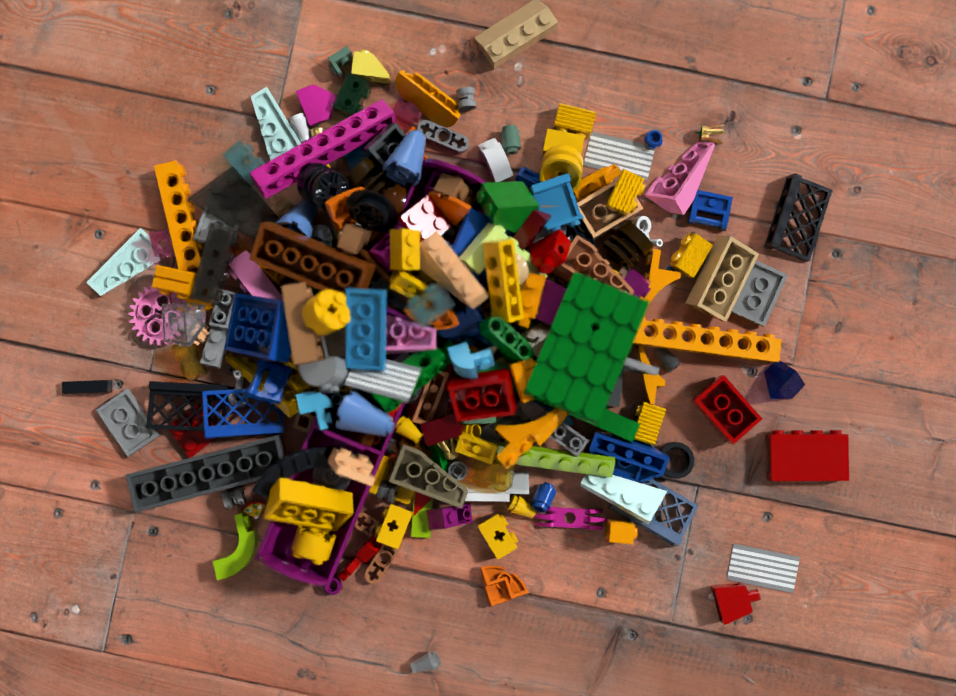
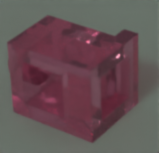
(407, 112)
(162, 235)

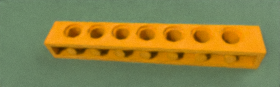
(165, 174)
(769, 344)

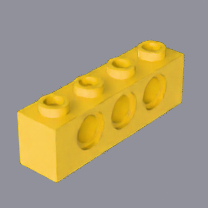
(503, 279)

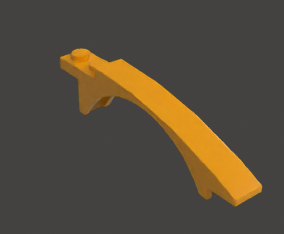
(659, 279)
(523, 436)

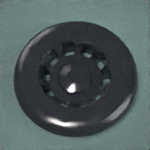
(372, 210)

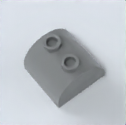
(326, 374)

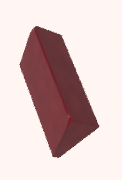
(531, 228)
(441, 429)

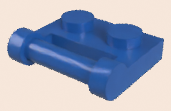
(713, 204)
(275, 382)

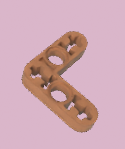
(362, 528)

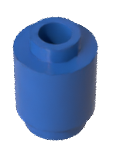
(543, 497)

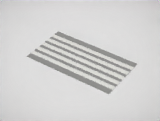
(626, 154)
(393, 382)
(763, 568)

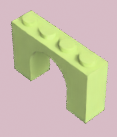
(474, 258)

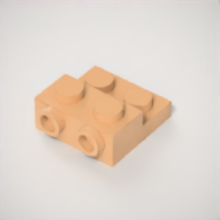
(351, 466)

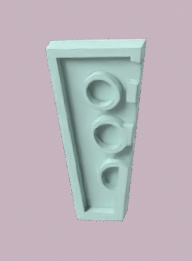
(274, 126)
(126, 263)
(626, 494)

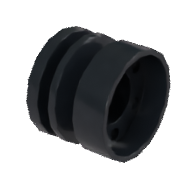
(320, 183)

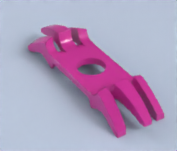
(581, 518)

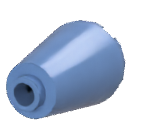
(407, 159)
(300, 218)
(363, 416)

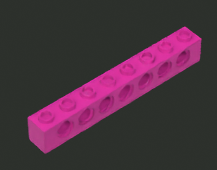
(322, 148)

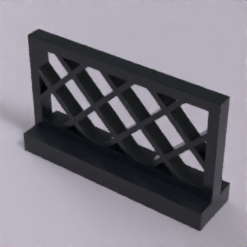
(785, 209)
(183, 390)

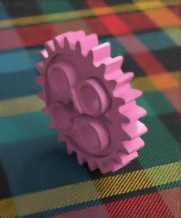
(152, 299)

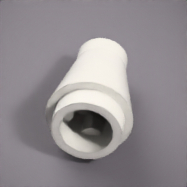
(300, 127)

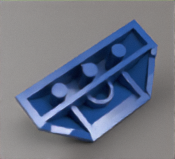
(632, 459)

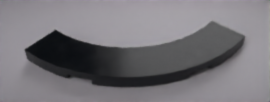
(292, 464)

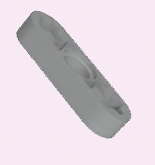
(458, 137)

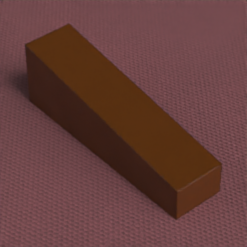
(362, 438)

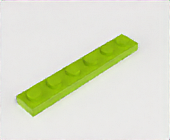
(565, 461)

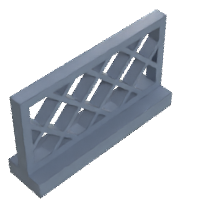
(657, 528)

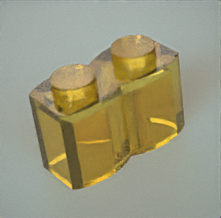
(189, 361)
(492, 475)

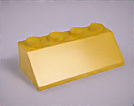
(308, 505)

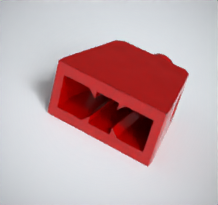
(550, 251)
(733, 601)

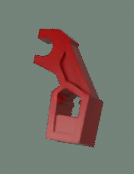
(364, 554)

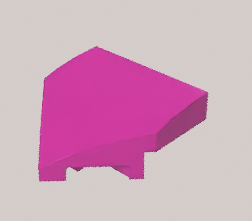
(316, 104)

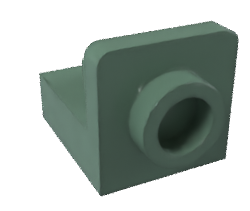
(341, 58)

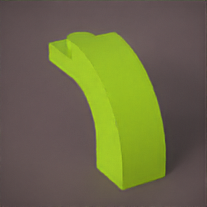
(246, 549)

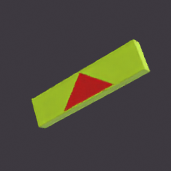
(420, 524)

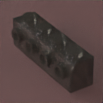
(214, 264)

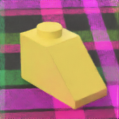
(369, 68)

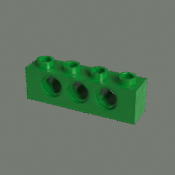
(437, 363)

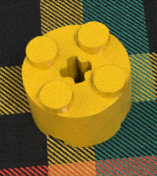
(326, 312)
(312, 544)

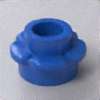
(657, 136)

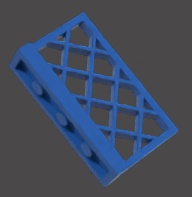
(238, 429)

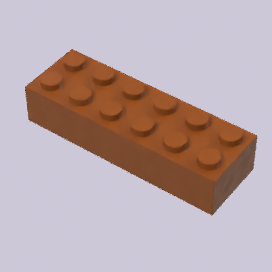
(309, 260)

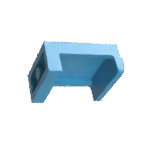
(557, 193)

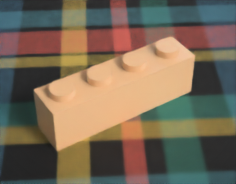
(446, 268)

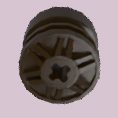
(365, 176)
(631, 242)

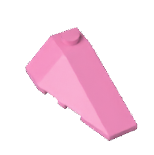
(679, 186)
(408, 336)

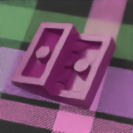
(550, 302)

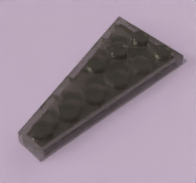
(234, 203)

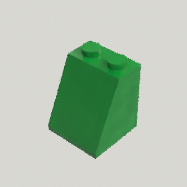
(507, 203)

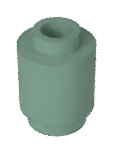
(510, 139)

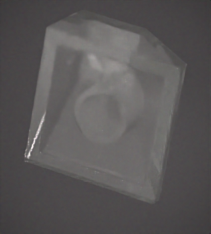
(182, 322)

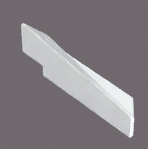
(519, 486)

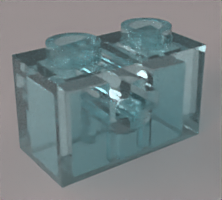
(238, 154)
(439, 300)

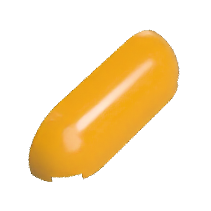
(428, 98)

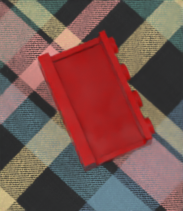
(808, 456)

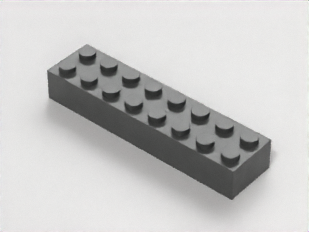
(204, 473)

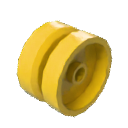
(560, 161)

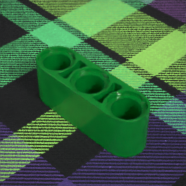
(514, 340)

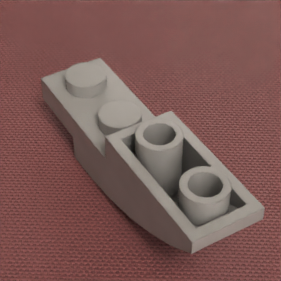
(219, 323)
(563, 434)

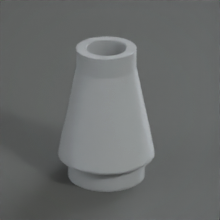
(427, 662)

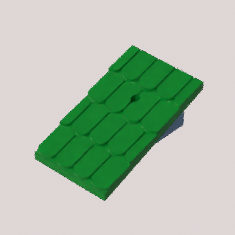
(586, 348)

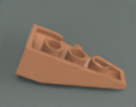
(587, 261)

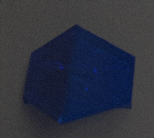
(782, 381)

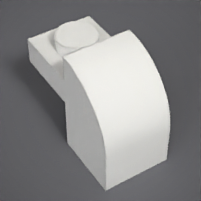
(496, 160)

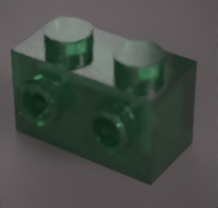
(351, 95)

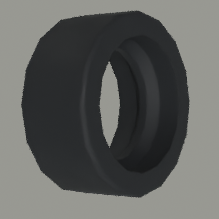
(689, 459)

